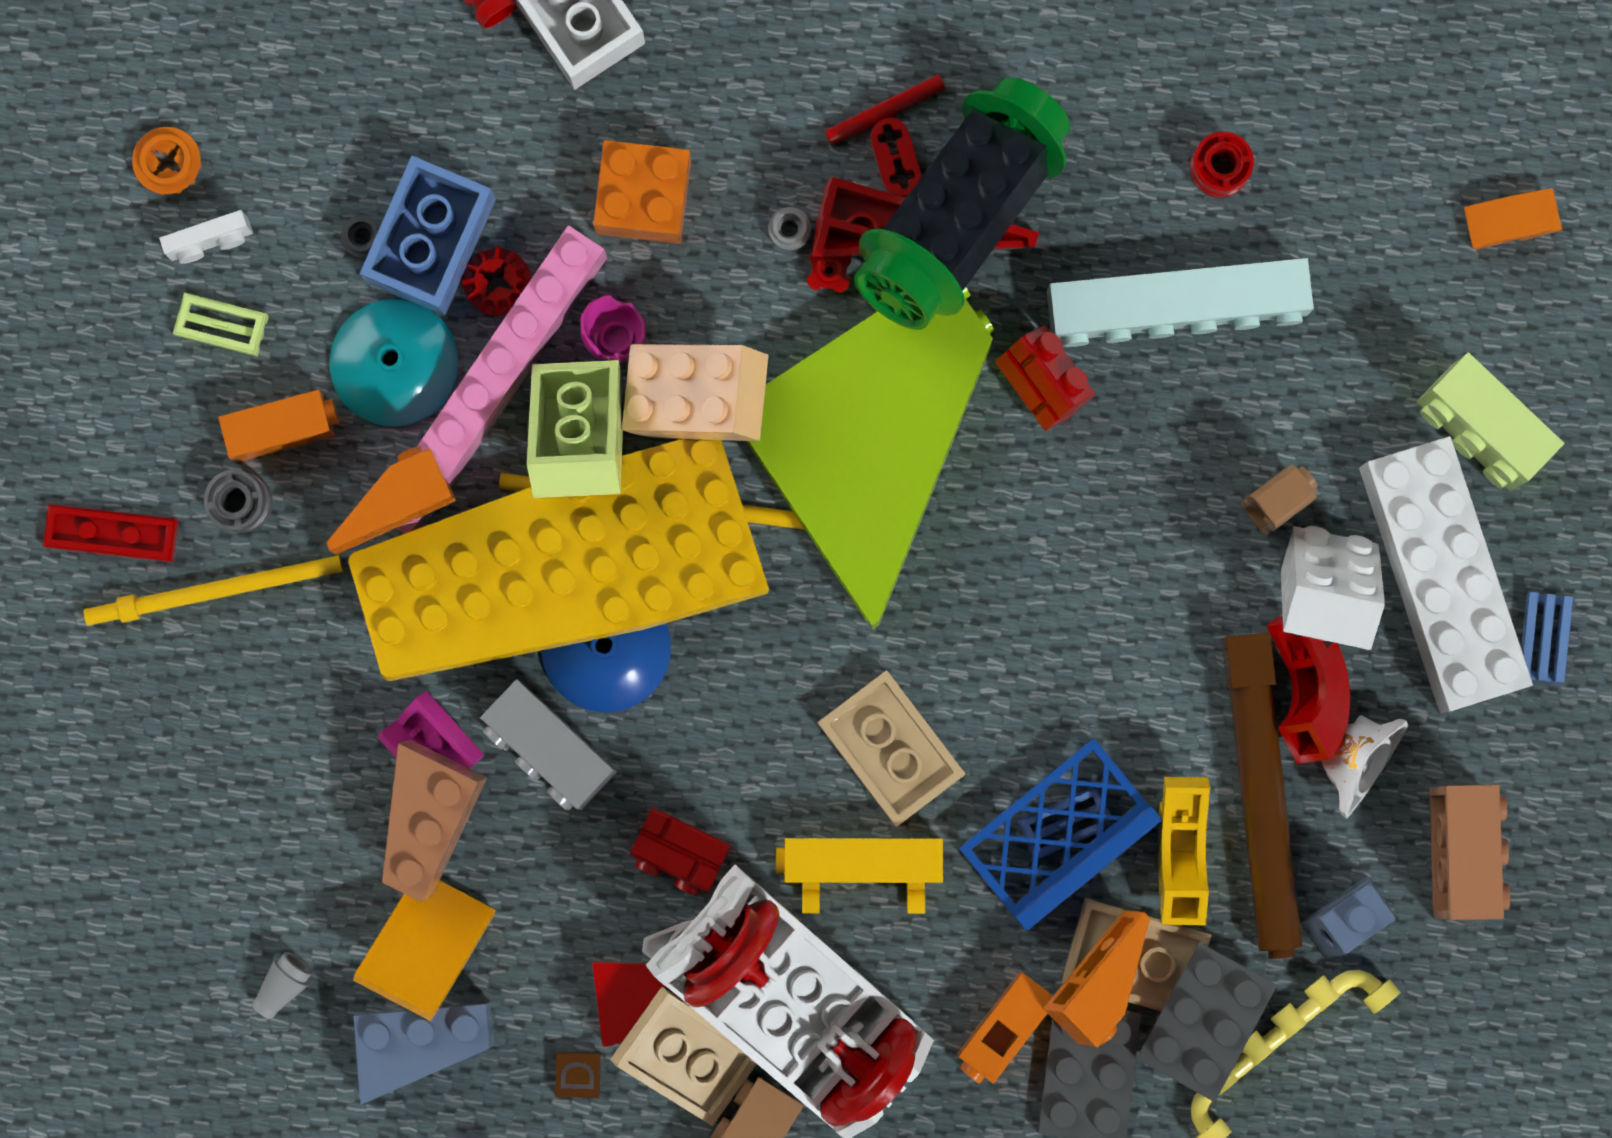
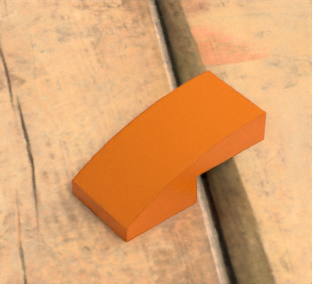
(1513, 218)

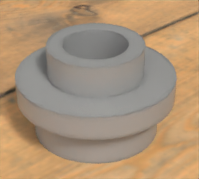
(792, 215)

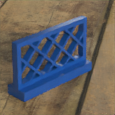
(1086, 862)

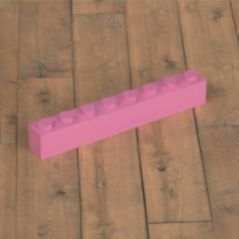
(510, 355)

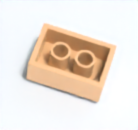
(695, 392)

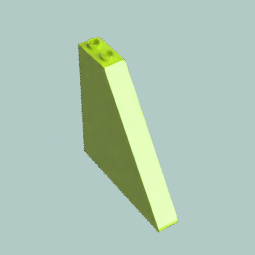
(864, 437)

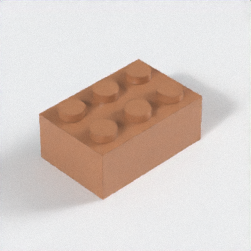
(1468, 852)

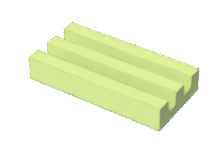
(255, 333)

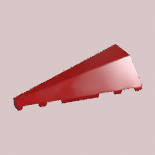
(853, 209)

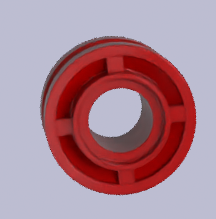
(1228, 146)

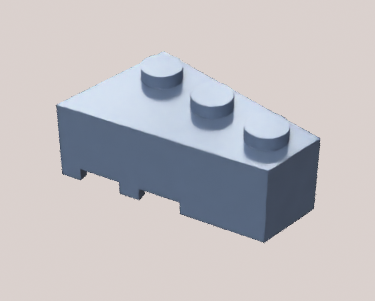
(405, 1047)

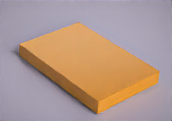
(424, 949)

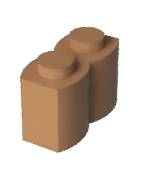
(1280, 498)

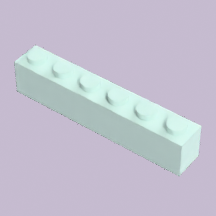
(1179, 301)

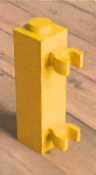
(861, 861)

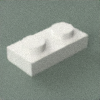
(223, 231)

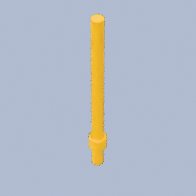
(131, 608)

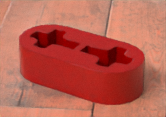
(905, 155)

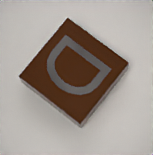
(578, 1074)

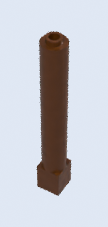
(1250, 683)

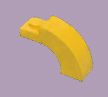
(1183, 851)

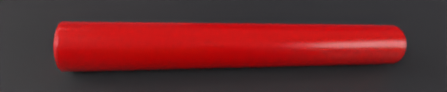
(884, 110)

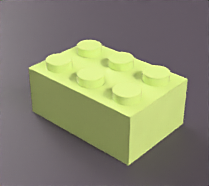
(1489, 423)
(575, 429)

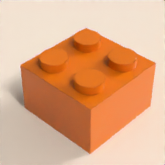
(642, 192)

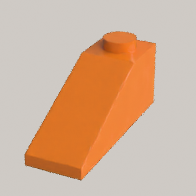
(398, 497)
(1101, 985)

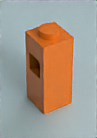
(278, 426)
(1004, 1029)

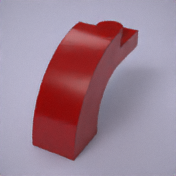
(1318, 694)

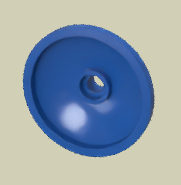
(611, 679)

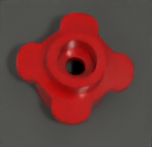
(836, 281)

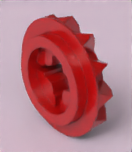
(476, 286)

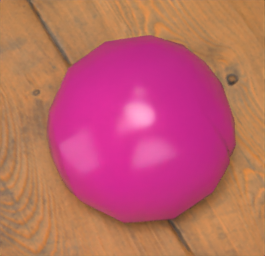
(603, 316)

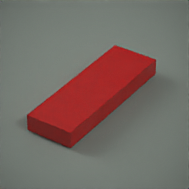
(110, 533)

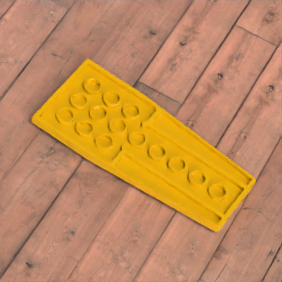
(562, 568)

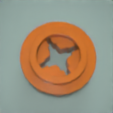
(166, 141)

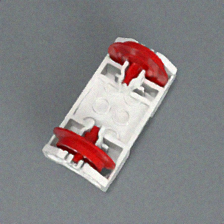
(793, 1005)

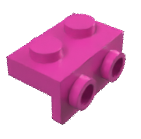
(433, 728)

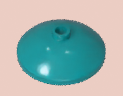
(410, 387)

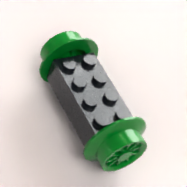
(963, 203)

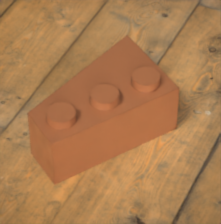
(426, 817)

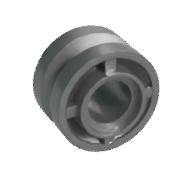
(219, 498)

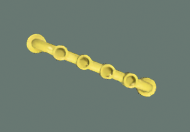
(1287, 1023)

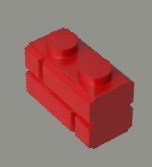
(1045, 377)
(679, 851)

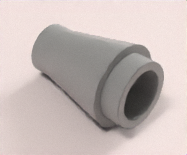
(282, 983)

